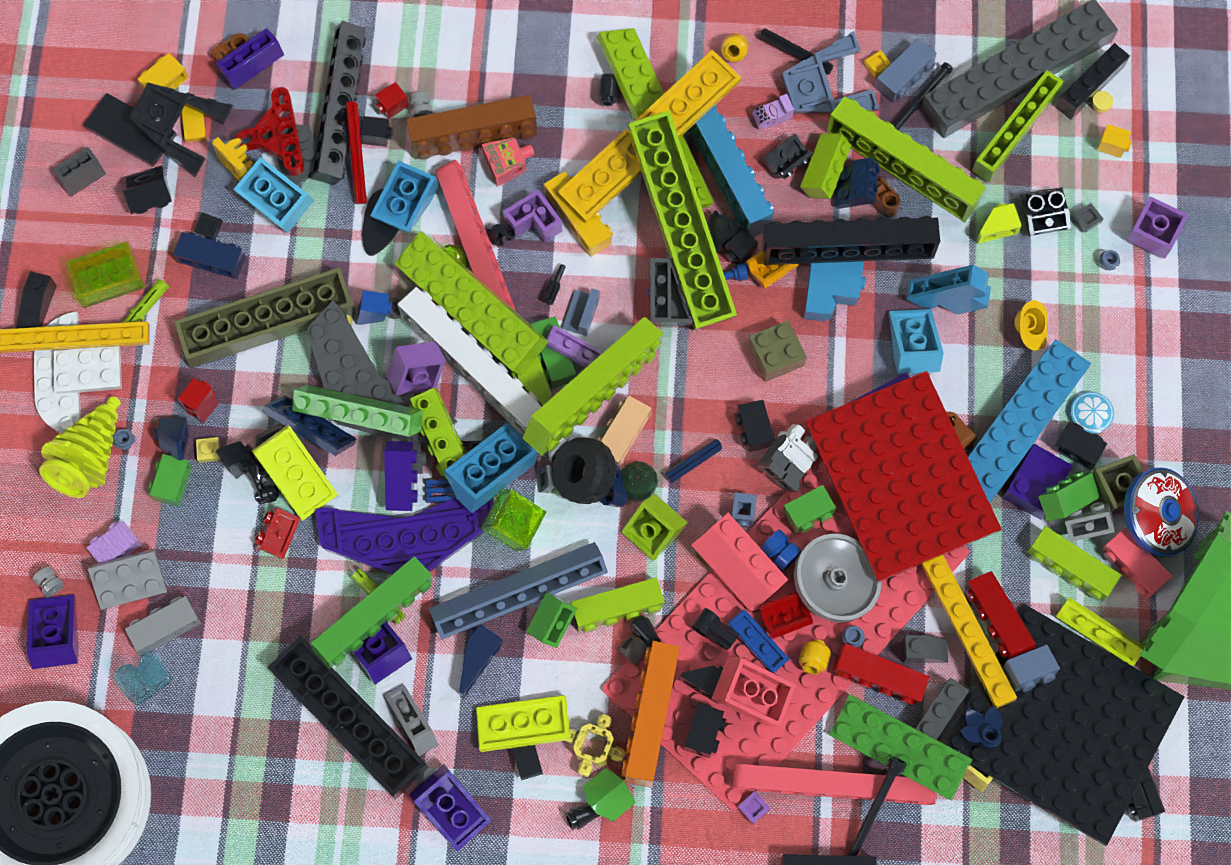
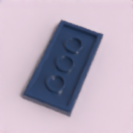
(309, 426)

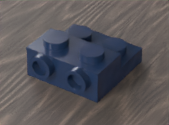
(857, 184)

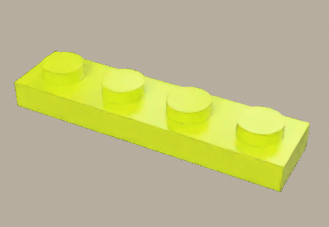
(1100, 631)

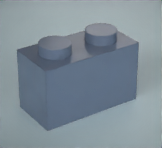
(1031, 669)

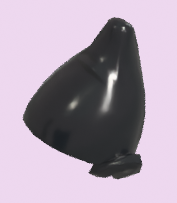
(722, 229)

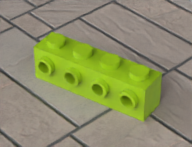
(439, 429)

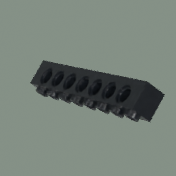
(323, 168)

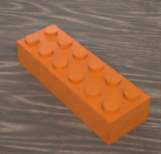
(651, 718)

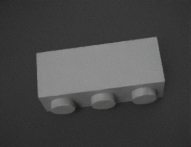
(162, 625)

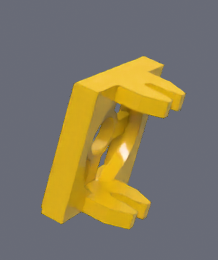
(233, 158)

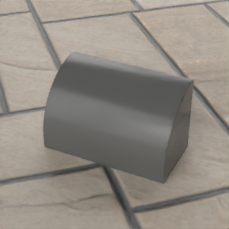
(79, 171)

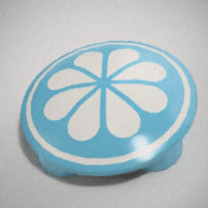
(1092, 412)

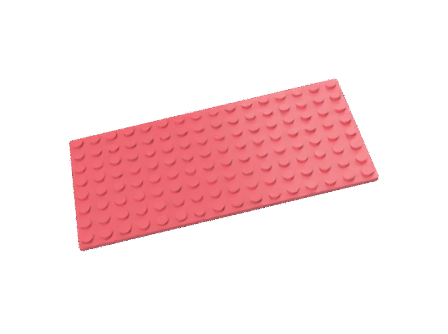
(743, 737)

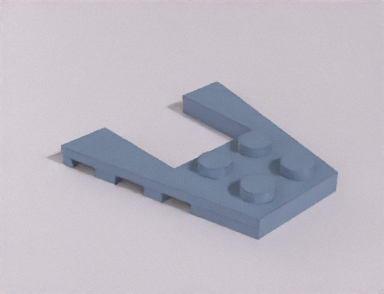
(808, 84)

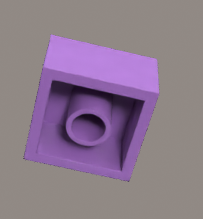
(1157, 227)
(415, 368)

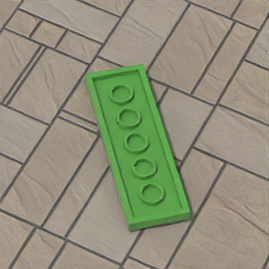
(884, 736)

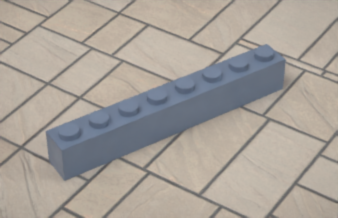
(518, 590)

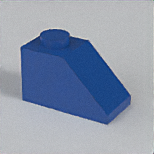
(373, 307)

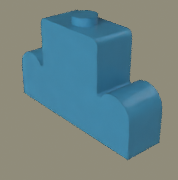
(831, 285)
(956, 290)

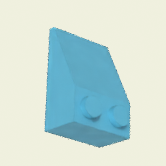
(915, 341)

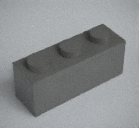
(942, 708)

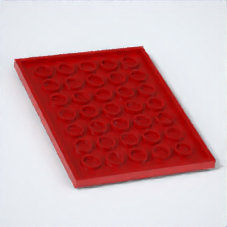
(902, 476)

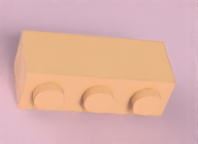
(625, 427)

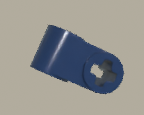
(618, 490)

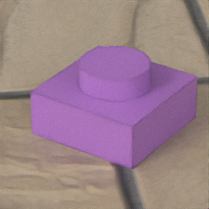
(753, 807)

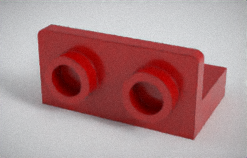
(277, 532)

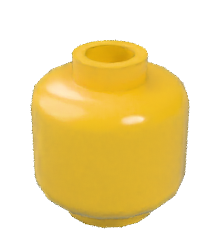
(732, 53)
(814, 657)

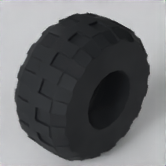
(598, 473)

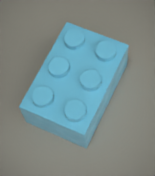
(274, 195)

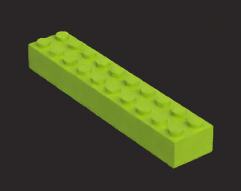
(681, 219)

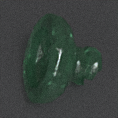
(640, 488)

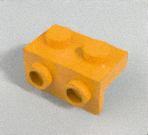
(766, 274)

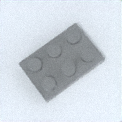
(127, 579)

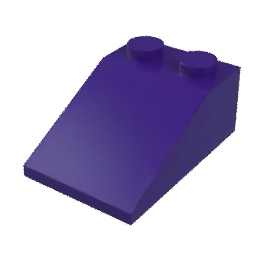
(1035, 474)
(52, 632)
(382, 654)
(450, 807)

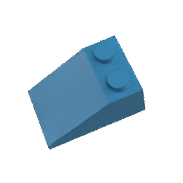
(405, 197)

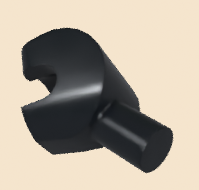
(498, 232)

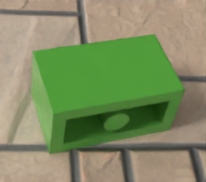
(170, 480)
(809, 509)
(551, 620)

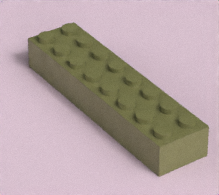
(260, 317)

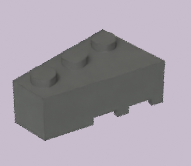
(666, 296)

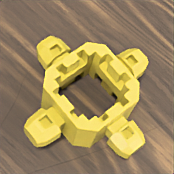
(617, 753)

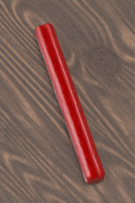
(356, 153)

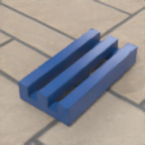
(443, 482)

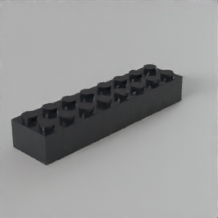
(850, 240)
(348, 718)

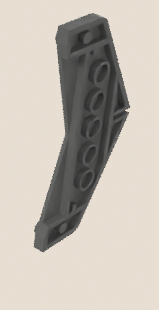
(347, 367)

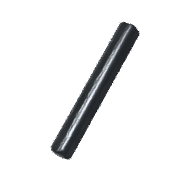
(791, 48)

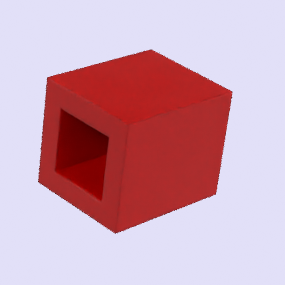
(391, 100)

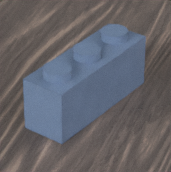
(906, 70)

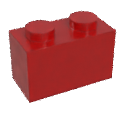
(198, 400)

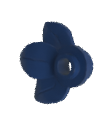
(980, 725)

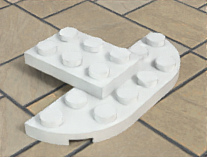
(67, 372)

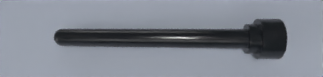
(894, 768)

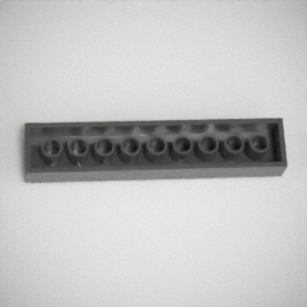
(1018, 68)

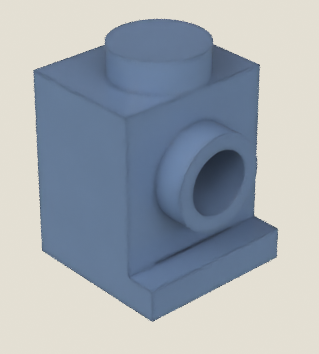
(747, 503)

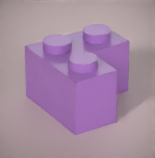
(535, 212)

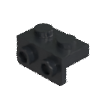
(786, 157)

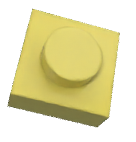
(206, 449)

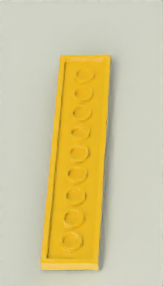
(617, 163)

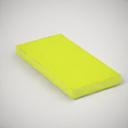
(295, 472)
(523, 723)

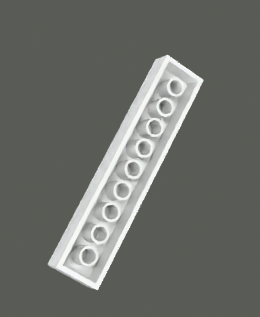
(472, 362)

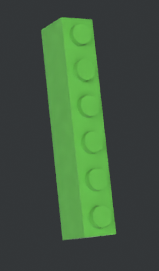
(357, 410)
(372, 612)

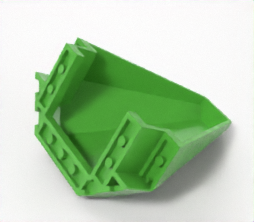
(1195, 635)

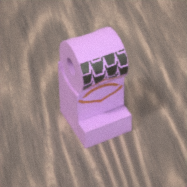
(774, 112)

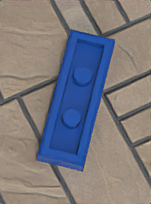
(758, 641)

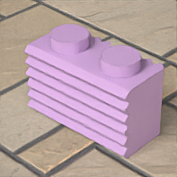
(114, 544)

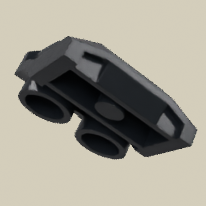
(1046, 211)

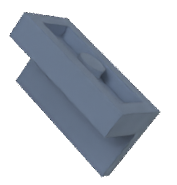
(581, 312)

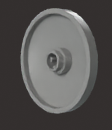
(836, 578)

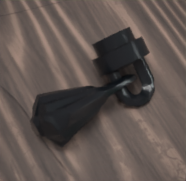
(269, 492)

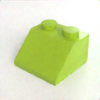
(654, 526)

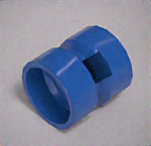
(781, 550)

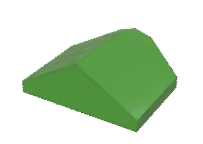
(608, 795)

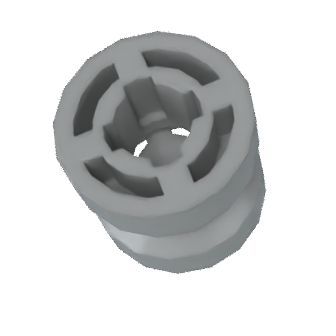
(420, 103)
(48, 581)

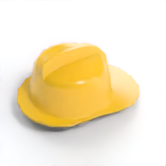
(1032, 325)

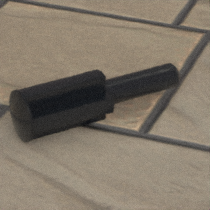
(553, 287)

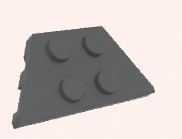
(308, 150)

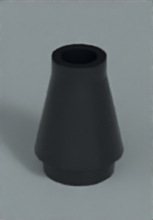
(643, 628)
(580, 816)

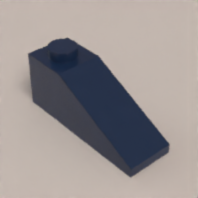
(480, 650)

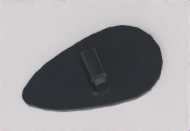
(376, 234)

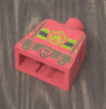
(506, 159)

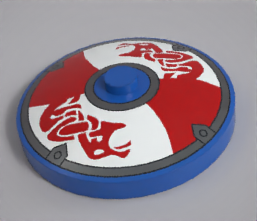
(1161, 512)

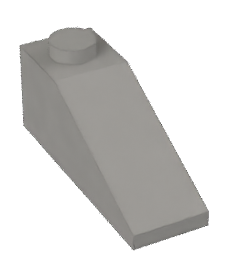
(411, 720)

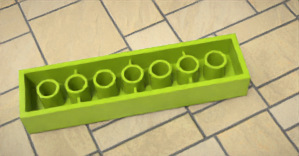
(906, 159)
(471, 302)
(593, 386)

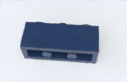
(209, 255)

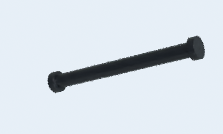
(945, 69)

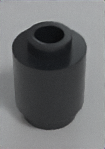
(607, 90)

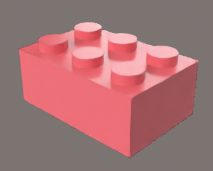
(753, 691)

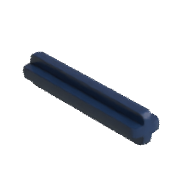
(693, 460)

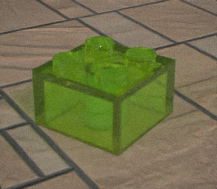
(513, 520)

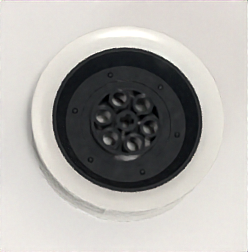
(110, 785)

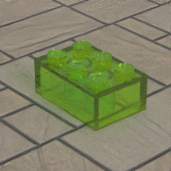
(105, 274)

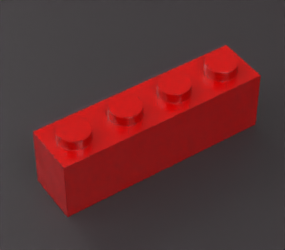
(999, 615)
(880, 674)

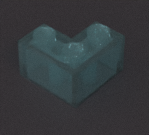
(144, 680)

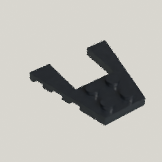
(158, 113)

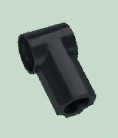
(710, 626)

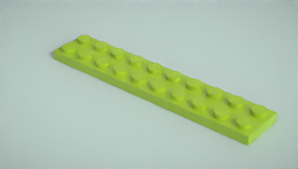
(642, 88)

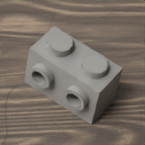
(1090, 522)

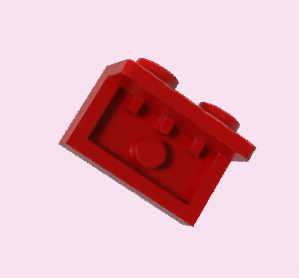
(785, 615)

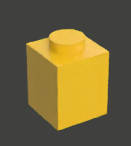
(1114, 141)

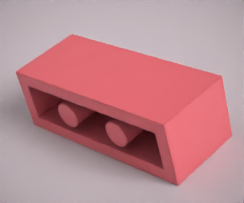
(1136, 564)

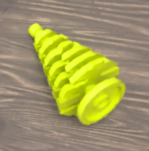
(82, 452)

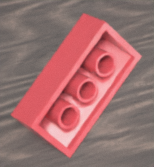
(739, 562)

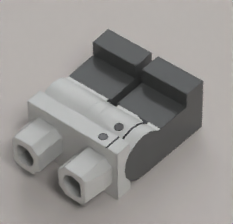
(789, 458)

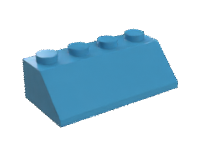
(490, 467)

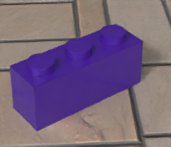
(250, 58)
(400, 476)

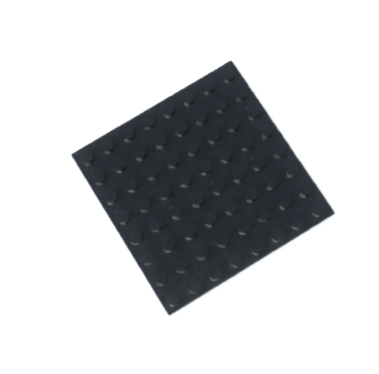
(1078, 739)

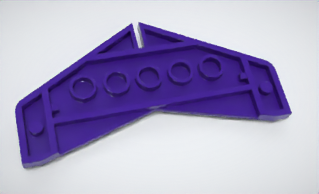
(393, 541)

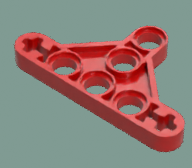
(278, 142)

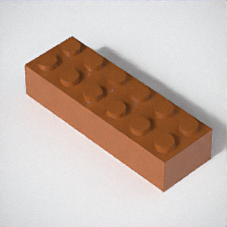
(472, 127)

